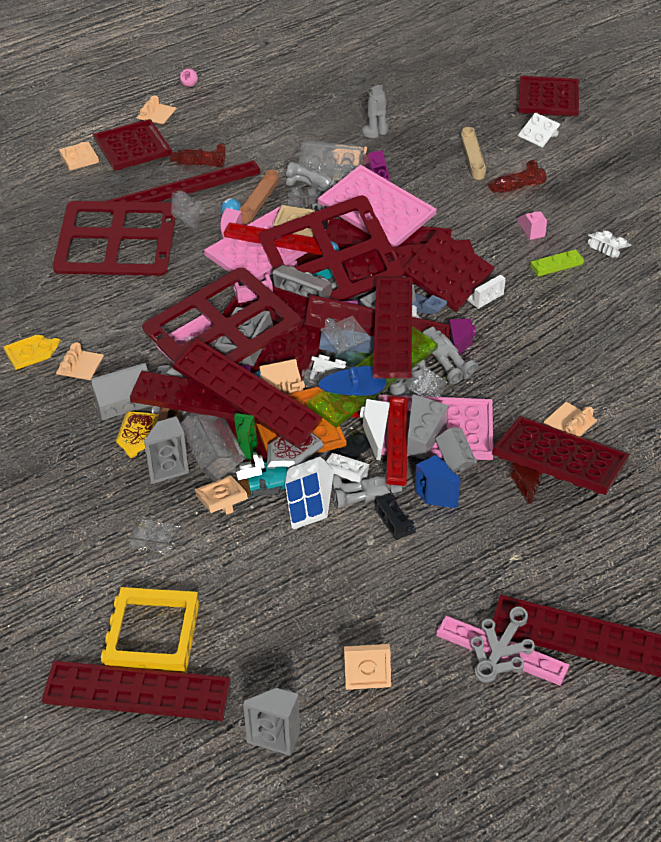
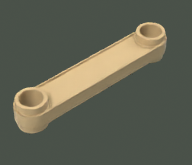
(473, 153)

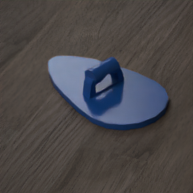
(353, 381)

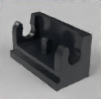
(394, 518)

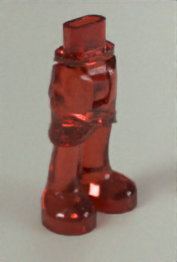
(199, 157)
(514, 181)

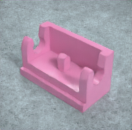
(243, 294)

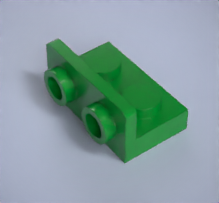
(246, 434)

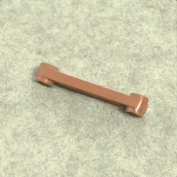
(259, 196)

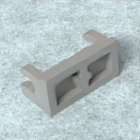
(455, 449)

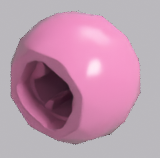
(188, 77)

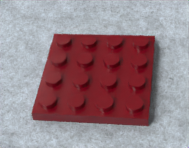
(549, 95)
(132, 144)
(448, 270)

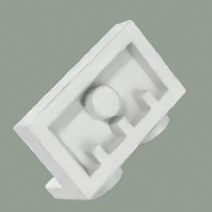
(488, 292)
(323, 365)
(348, 468)
(248, 470)

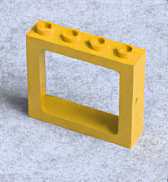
(152, 661)

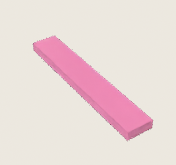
(535, 663)

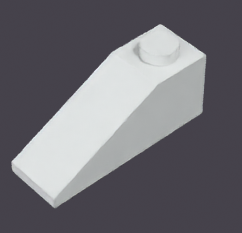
(374, 424)

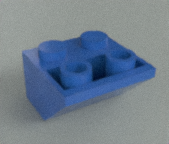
(437, 483)

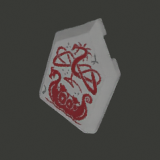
(284, 454)

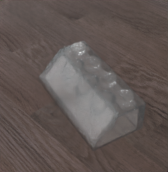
(331, 158)
(212, 444)

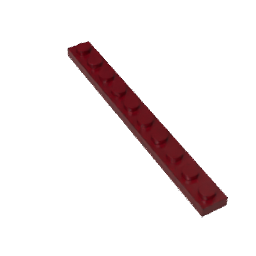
(193, 184)

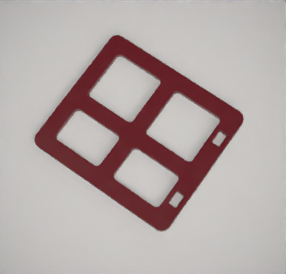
(115, 235)
(331, 258)
(222, 325)

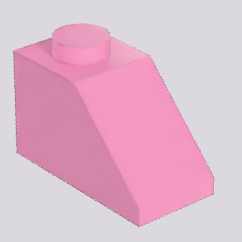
(533, 224)

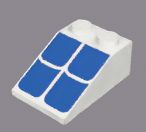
(308, 491)

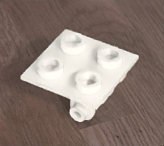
(539, 130)
(607, 243)

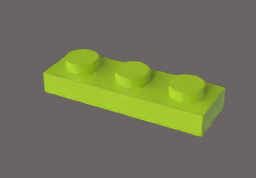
(556, 262)

